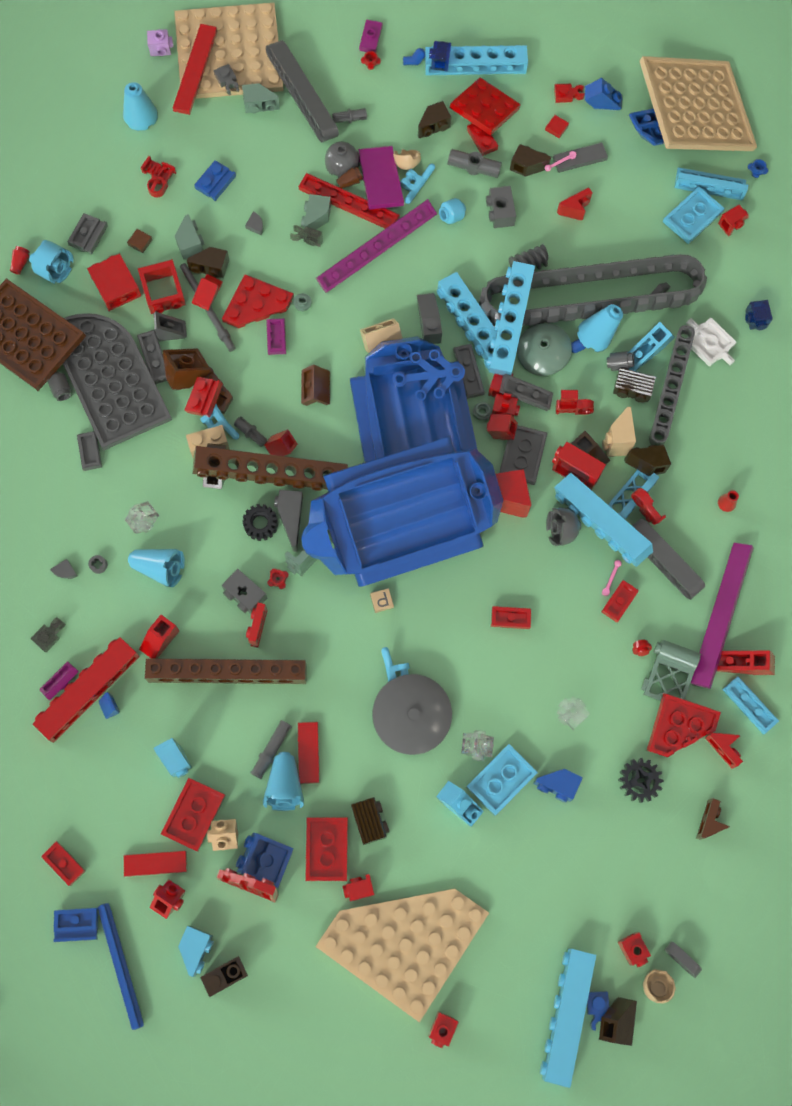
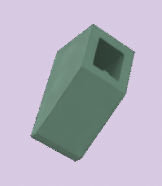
(259, 98)
(317, 211)
(187, 238)

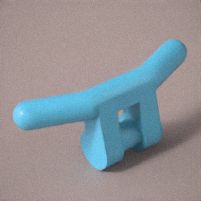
(419, 181)
(221, 421)
(390, 668)

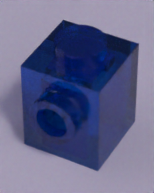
(440, 55)
(758, 315)

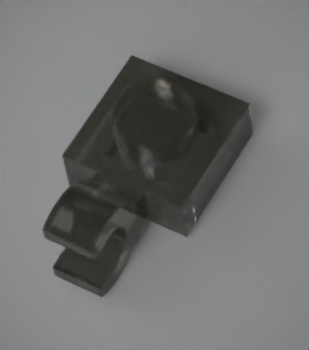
(310, 236)
(46, 636)

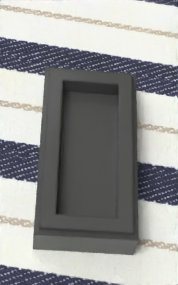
(89, 451)

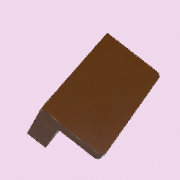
(315, 385)

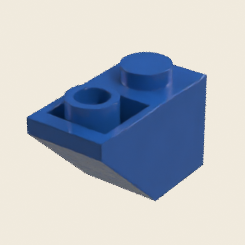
(603, 96)
(561, 783)

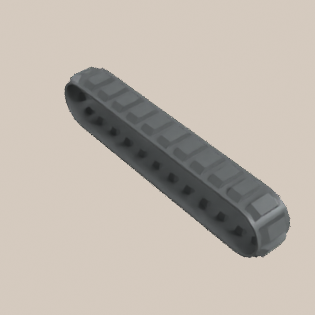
(596, 272)

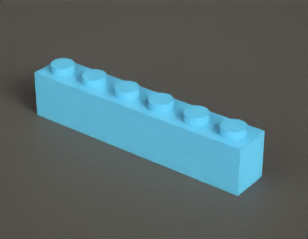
(603, 520)
(568, 1018)

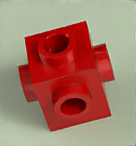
(167, 899)

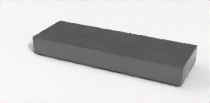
(584, 156)
(153, 355)
(471, 379)
(526, 392)

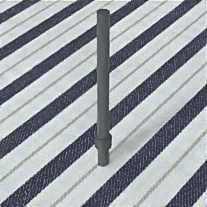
(223, 334)

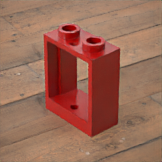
(156, 272)
(579, 463)

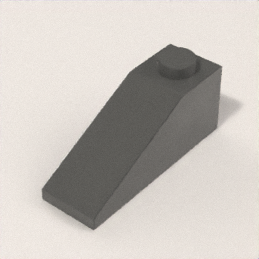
(429, 318)
(290, 509)

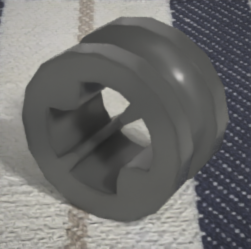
(93, 560)

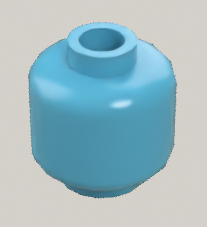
(452, 211)

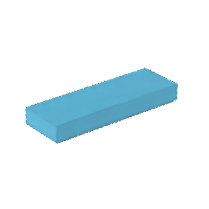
(750, 705)

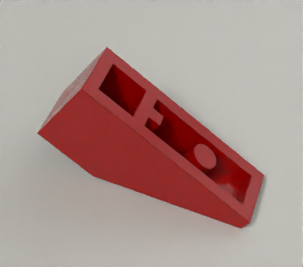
(747, 662)

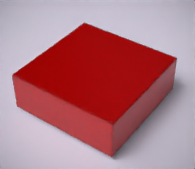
(557, 126)

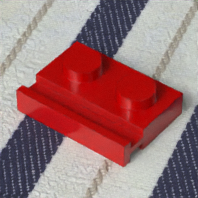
(203, 397)
(255, 631)

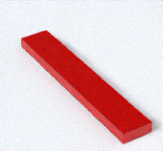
(195, 69)
(348, 201)

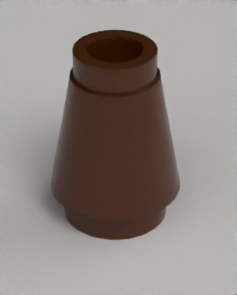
(349, 178)

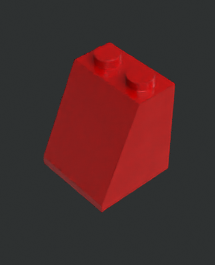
(514, 493)

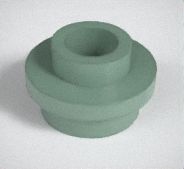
(302, 306)
(482, 406)

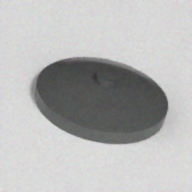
(412, 714)

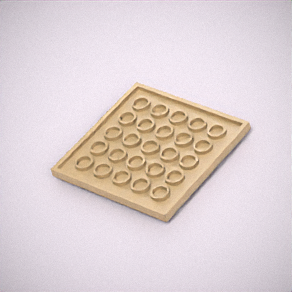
(239, 42)
(697, 104)

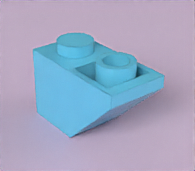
(459, 803)
(193, 948)

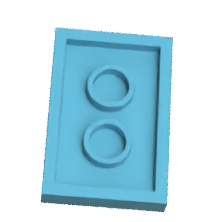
(693, 215)
(501, 779)

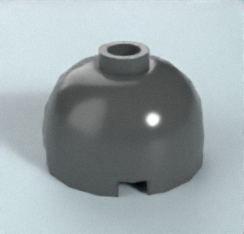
(341, 158)
(563, 526)

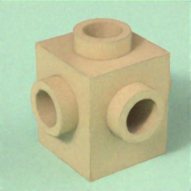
(223, 834)

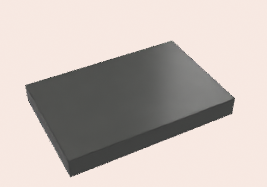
(524, 452)

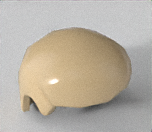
(407, 159)
(659, 986)

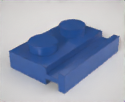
(215, 180)
(75, 925)

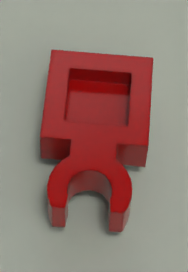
(566, 93)

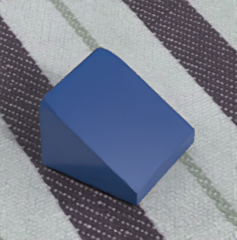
(108, 705)

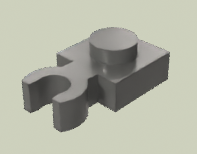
(226, 78)

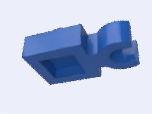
(597, 1005)

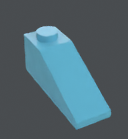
(651, 345)
(173, 758)

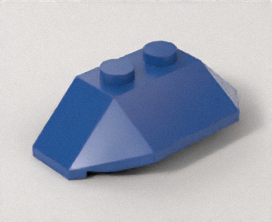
(647, 126)

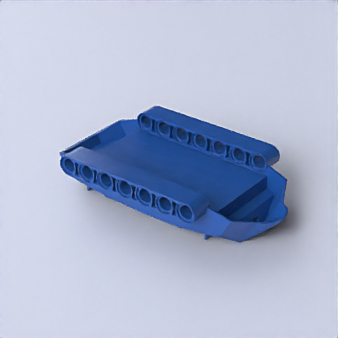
(392, 417)
(403, 511)

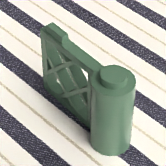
(673, 657)

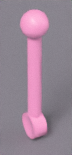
(572, 155)
(605, 592)

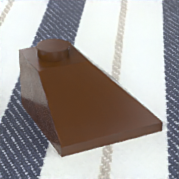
(184, 367)

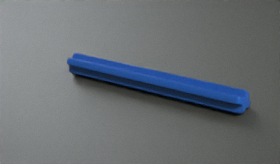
(120, 966)

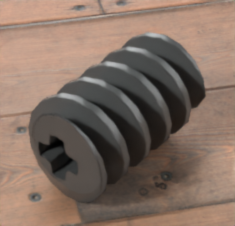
(532, 256)

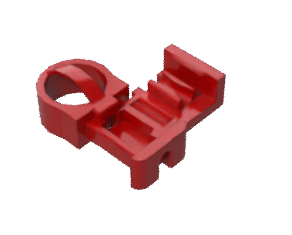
(159, 175)
(571, 404)
(645, 502)

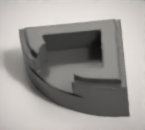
(255, 223)
(663, 287)
(64, 570)

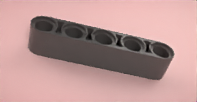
(670, 563)

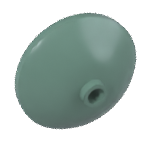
(547, 359)

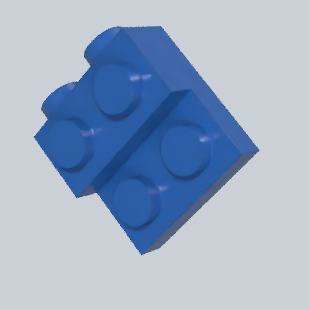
(264, 858)

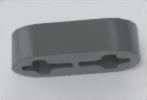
(683, 959)

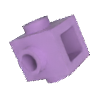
(159, 42)

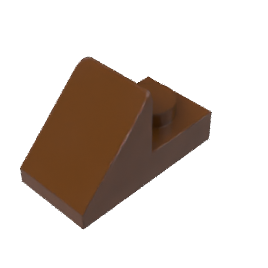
(708, 824)

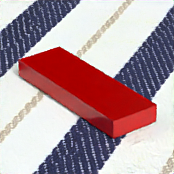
(308, 752)
(155, 863)

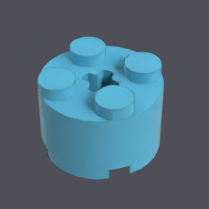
(51, 262)

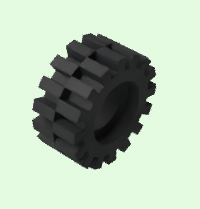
(256, 512)

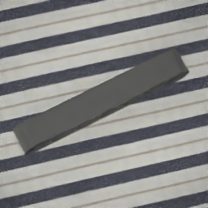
(302, 91)
(675, 378)

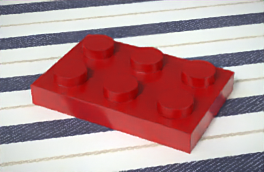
(193, 814)
(326, 849)

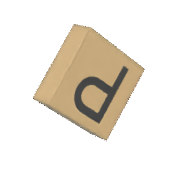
(381, 600)

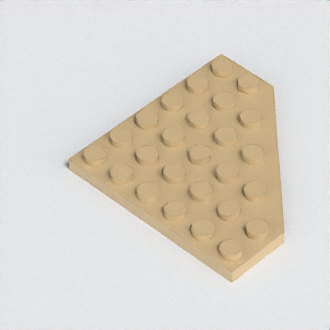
(405, 944)

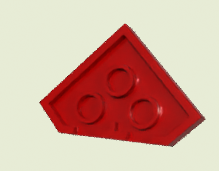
(255, 302)
(680, 725)
(263, 888)

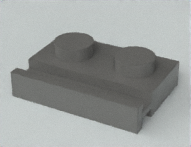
(87, 233)

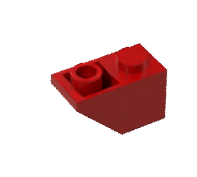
(158, 637)

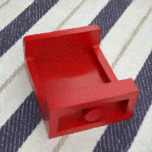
(114, 282)

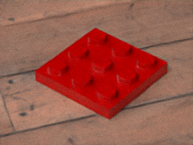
(485, 106)

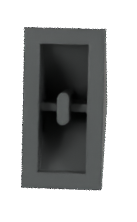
(169, 327)

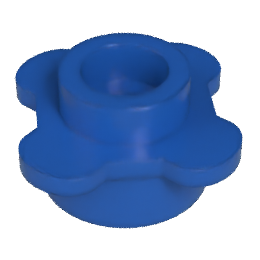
(759, 164)

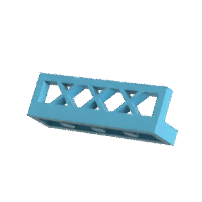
(711, 183)
(626, 510)

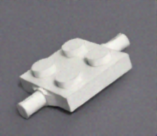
(711, 342)

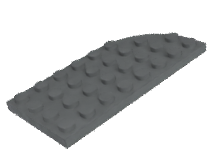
(113, 381)

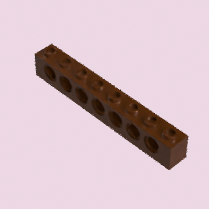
(261, 462)
(226, 671)

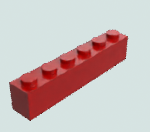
(85, 690)

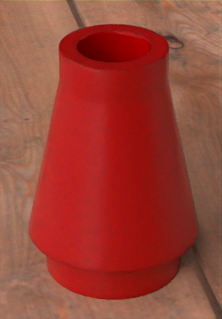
(19, 259)
(728, 501)

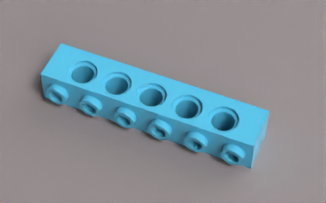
(482, 60)
(524, 274)
(454, 285)

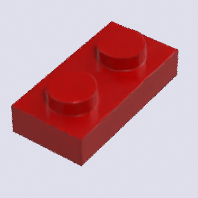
(483, 141)
(620, 601)
(511, 617)
(63, 863)

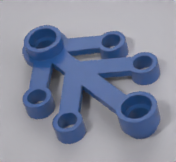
(431, 375)

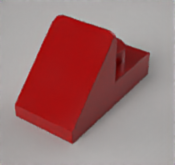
(573, 206)
(207, 292)
(721, 743)

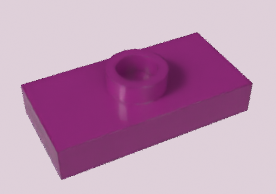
(370, 36)
(276, 336)
(58, 680)

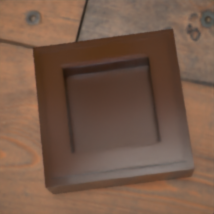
(139, 240)

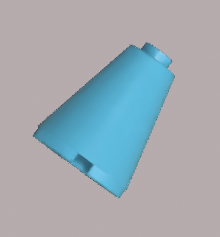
(138, 108)
(600, 328)
(158, 564)
(283, 786)

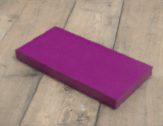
(380, 177)

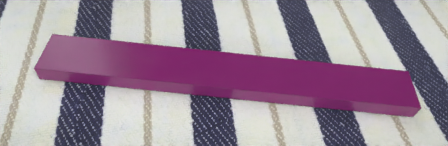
(376, 246)
(722, 615)

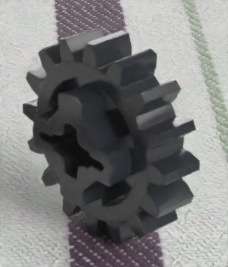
(637, 772)

